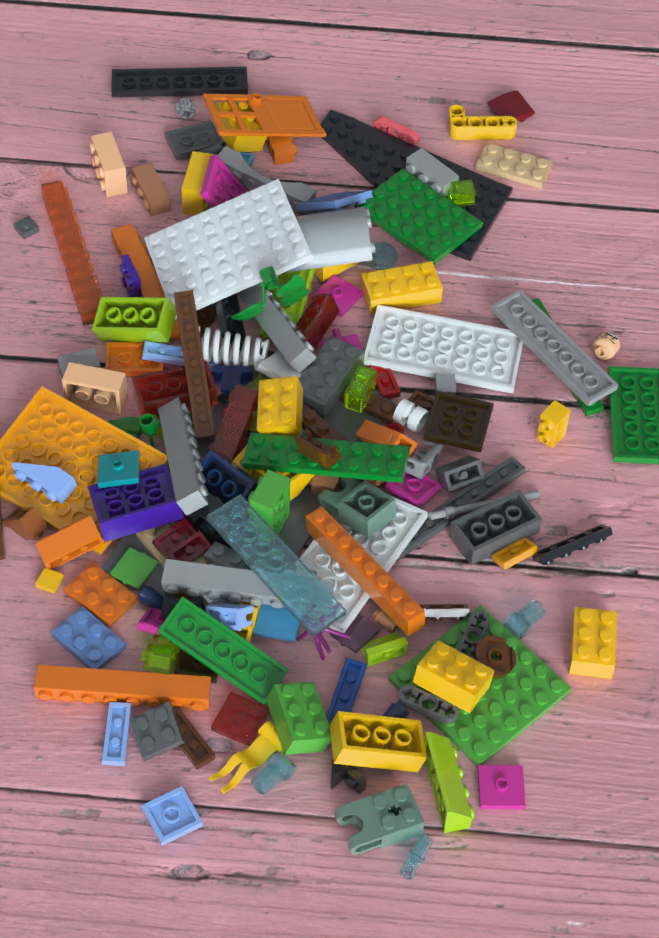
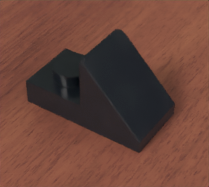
(350, 775)

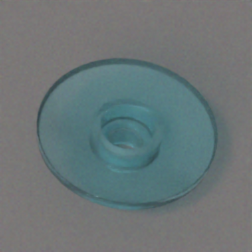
(384, 256)

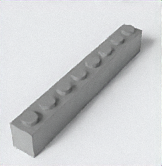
(280, 329)
(183, 456)
(220, 583)

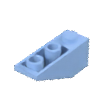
(49, 479)

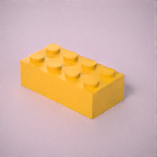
(402, 287)
(377, 741)

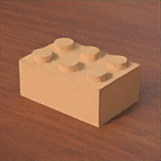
(108, 164)
(95, 388)

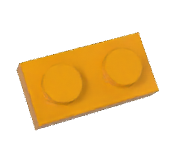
(514, 553)

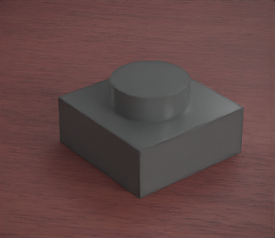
(26, 227)

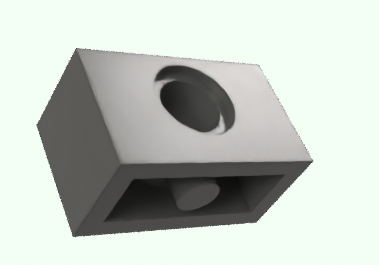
(459, 473)

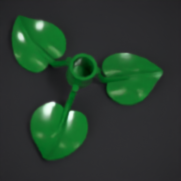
(292, 292)
(145, 424)

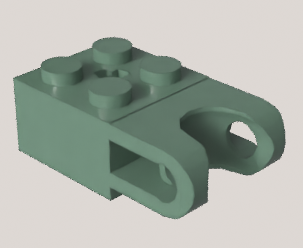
(359, 506)
(383, 819)

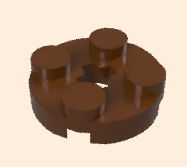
(497, 645)

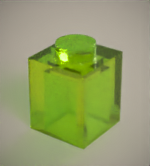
(462, 192)

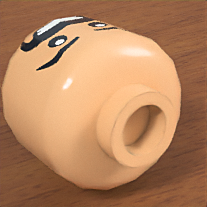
(607, 345)

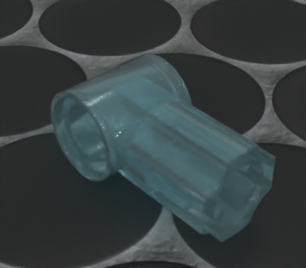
(520, 622)
(277, 769)

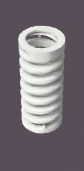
(254, 359)

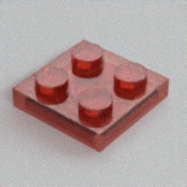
(240, 719)

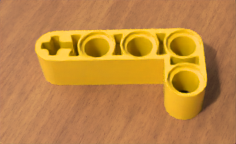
(480, 127)

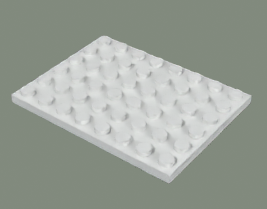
(229, 246)

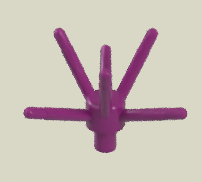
(319, 637)

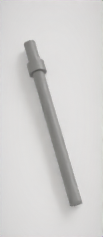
(450, 511)

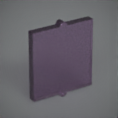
(360, 633)

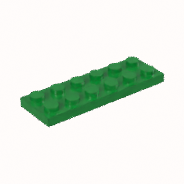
(222, 650)

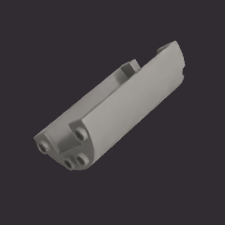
(336, 237)

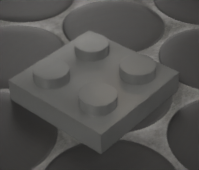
(157, 731)

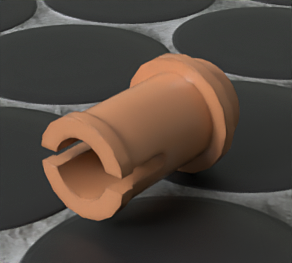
(382, 618)

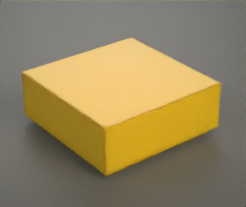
(49, 580)

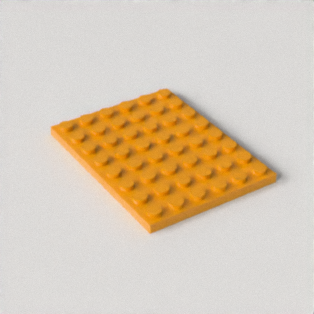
(70, 438)

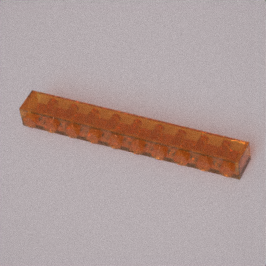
(72, 250)

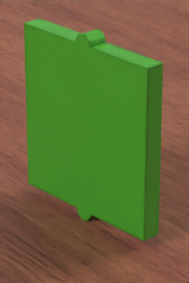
(134, 568)

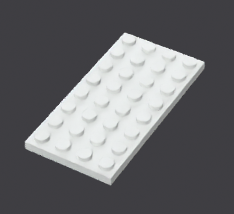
(443, 345)
(383, 547)

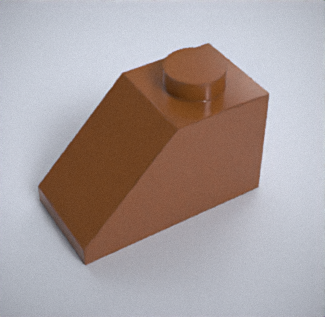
(26, 523)

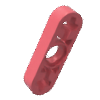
(388, 126)

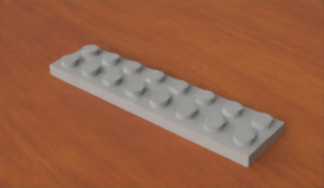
(554, 348)

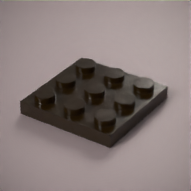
(458, 421)

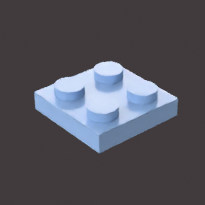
(171, 815)

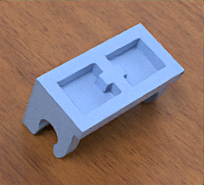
(230, 614)

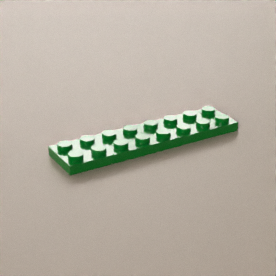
(358, 459)

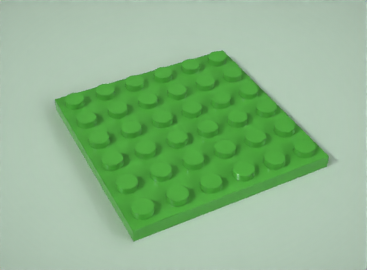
(507, 705)

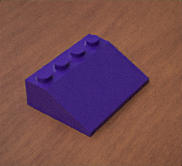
(136, 506)

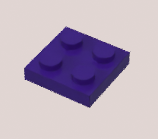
(130, 277)

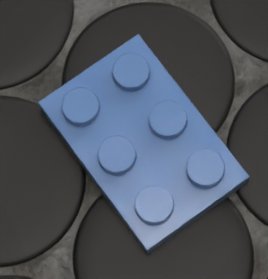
(88, 639)

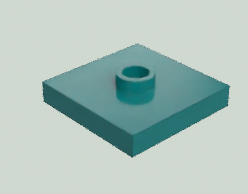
(118, 469)

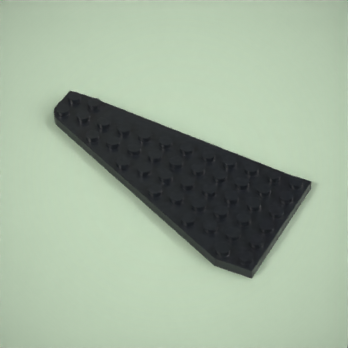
(381, 156)

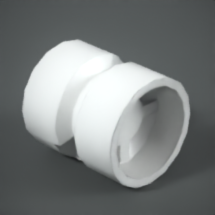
(409, 415)

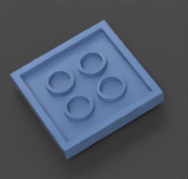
(334, 201)

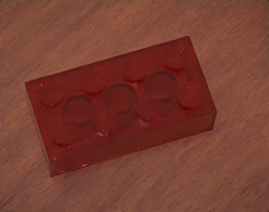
(163, 386)

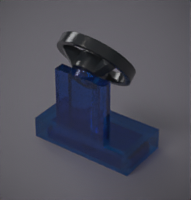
(228, 378)

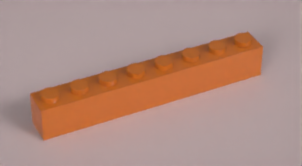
(127, 241)
(365, 571)
(122, 686)

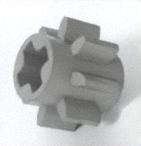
(185, 108)

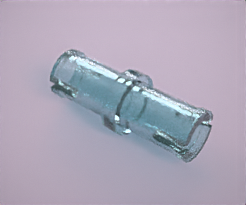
(416, 856)

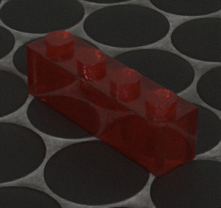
(318, 318)
(235, 421)

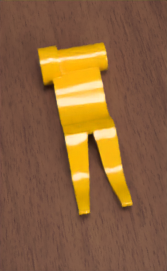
(251, 757)

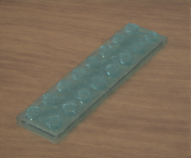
(276, 565)

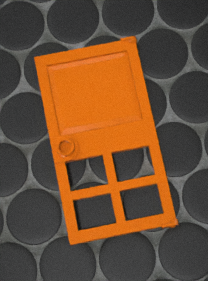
(274, 114)

